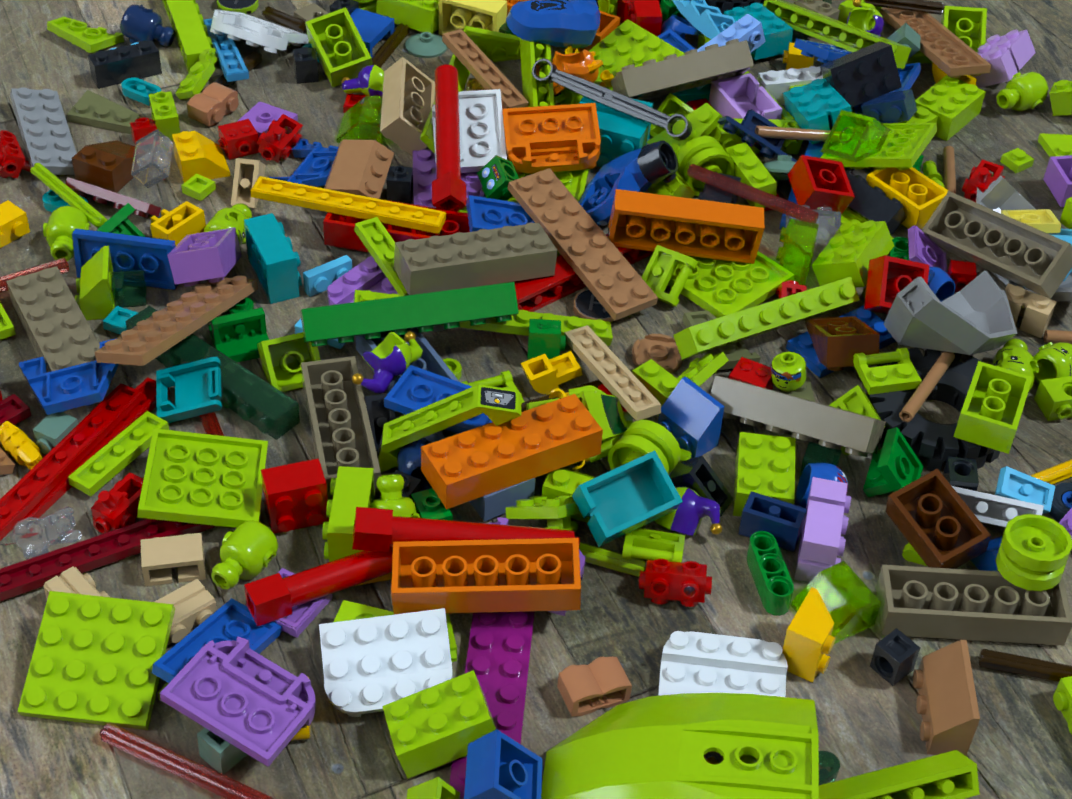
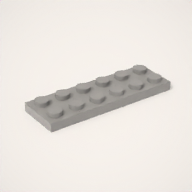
(44, 129)

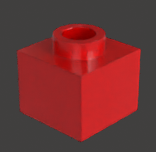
(141, 128)
(962, 273)

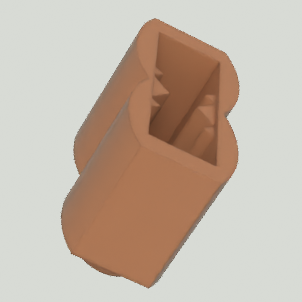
(212, 104)
(594, 686)

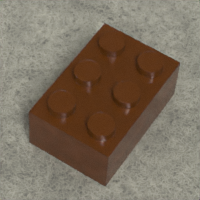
(937, 522)

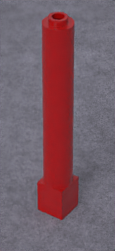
(448, 188)
(378, 529)
(276, 596)

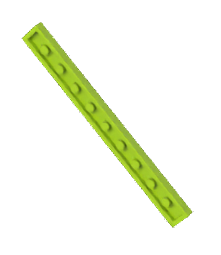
(520, 322)

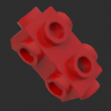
(279, 138)
(11, 156)
(981, 178)
(119, 505)
(675, 581)

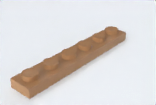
(482, 68)

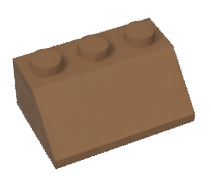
(360, 168)
(947, 699)

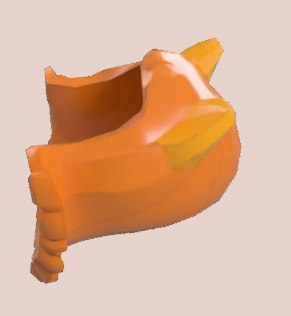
(577, 64)

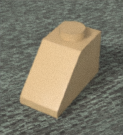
(245, 176)

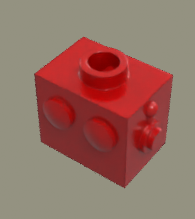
(238, 139)
(752, 373)

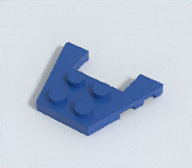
(315, 166)
(68, 386)

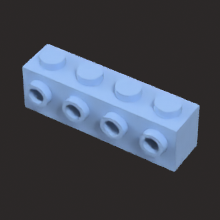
(744, 29)

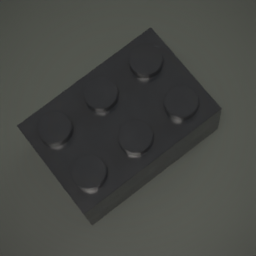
(863, 73)

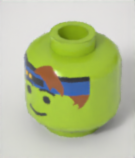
(788, 371)

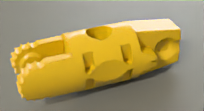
(19, 445)

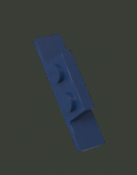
(768, 147)

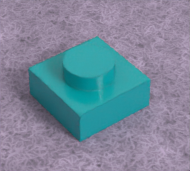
(116, 319)

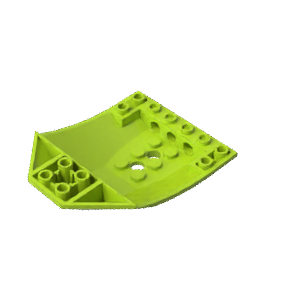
(660, 744)

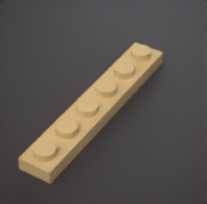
(613, 373)

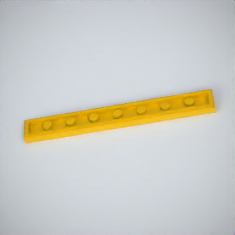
(348, 204)

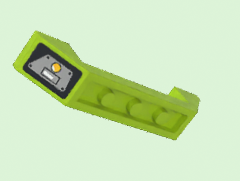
(496, 403)

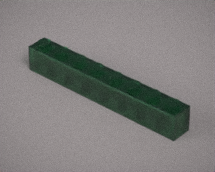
(240, 389)

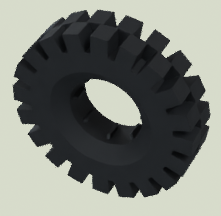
(927, 438)

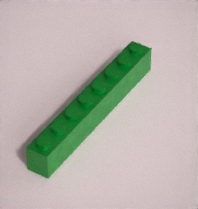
(409, 312)

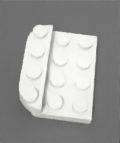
(255, 31)
(480, 128)
(383, 659)
(721, 665)

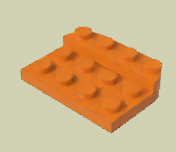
(552, 137)

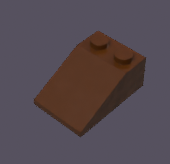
(105, 164)
(840, 338)

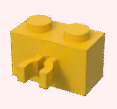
(178, 223)

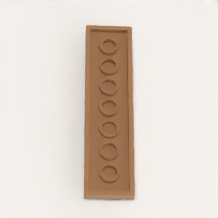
(939, 43)
(583, 244)
(175, 321)

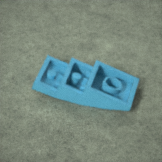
(704, 17)

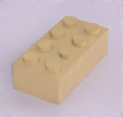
(406, 105)

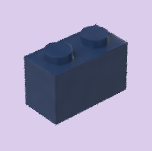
(891, 107)
(773, 516)

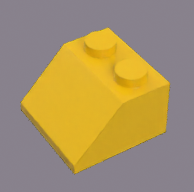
(199, 155)
(809, 638)

